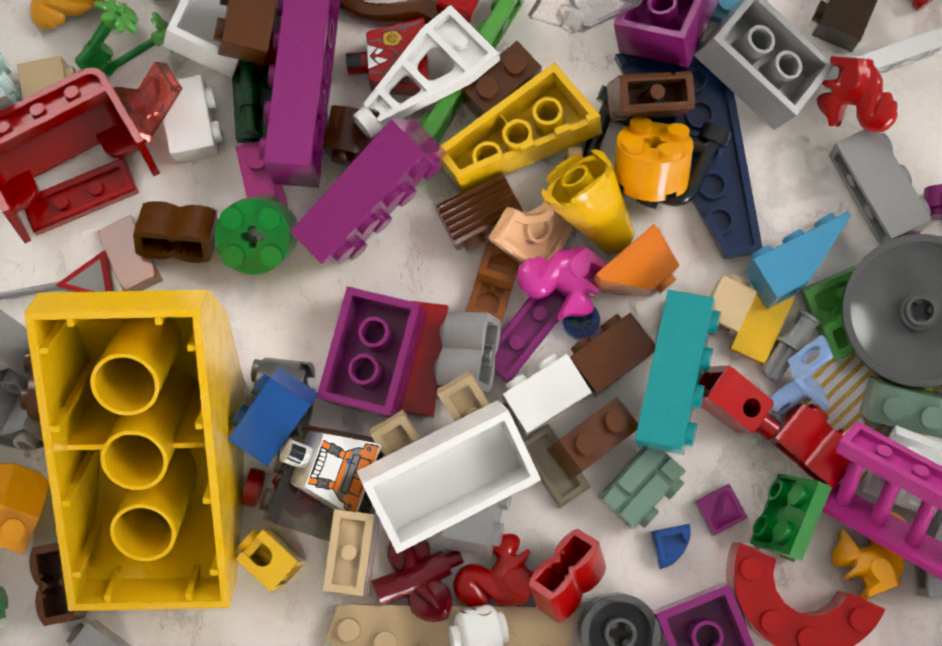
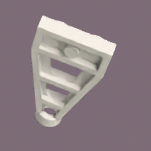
(457, 42)

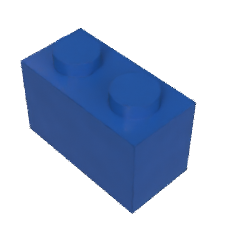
(272, 416)

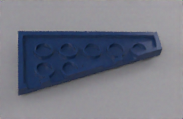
(726, 193)

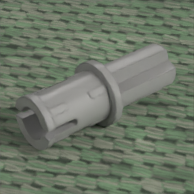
(789, 344)

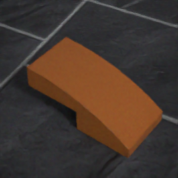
(493, 282)

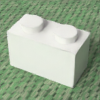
(191, 124)
(545, 393)

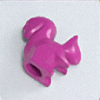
(569, 273)

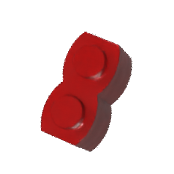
(812, 444)
(566, 576)

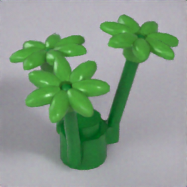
(116, 17)

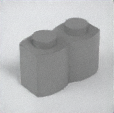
(468, 344)

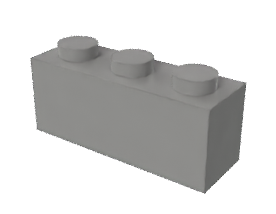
(880, 185)

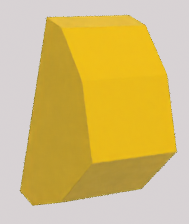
(139, 445)

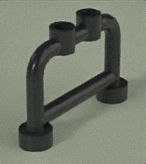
(705, 144)

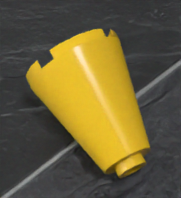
(591, 200)

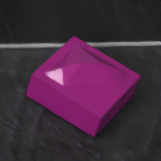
(720, 509)

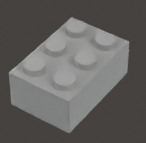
(764, 61)

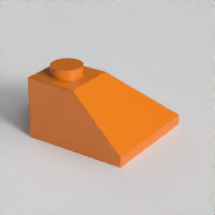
(640, 267)

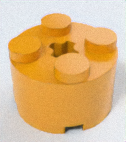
(653, 159)

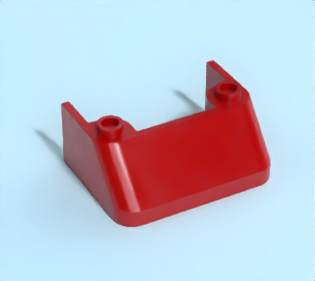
(57, 127)

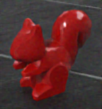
(862, 87)
(503, 584)

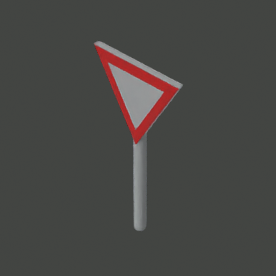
(90, 277)

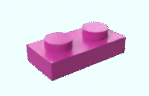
(253, 173)

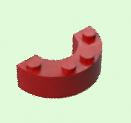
(839, 623)

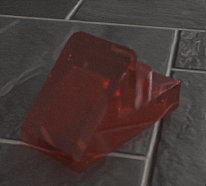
(152, 99)

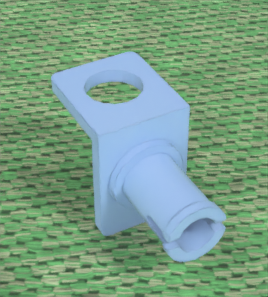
(804, 384)

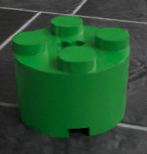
(241, 249)

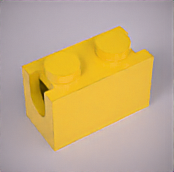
(269, 558)

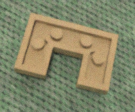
(459, 397)

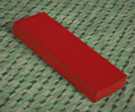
(81, 196)
(422, 387)

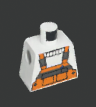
(328, 467)

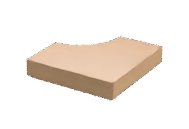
(531, 233)

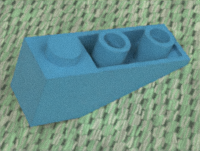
(789, 267)

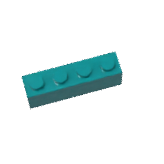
(676, 372)

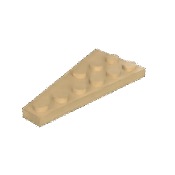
(400, 627)

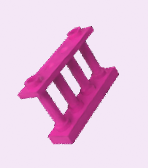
(902, 470)

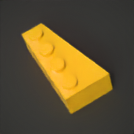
(521, 129)

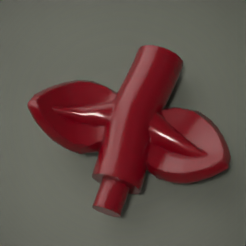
(419, 579)

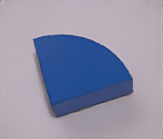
(670, 544)

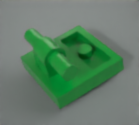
(790, 516)

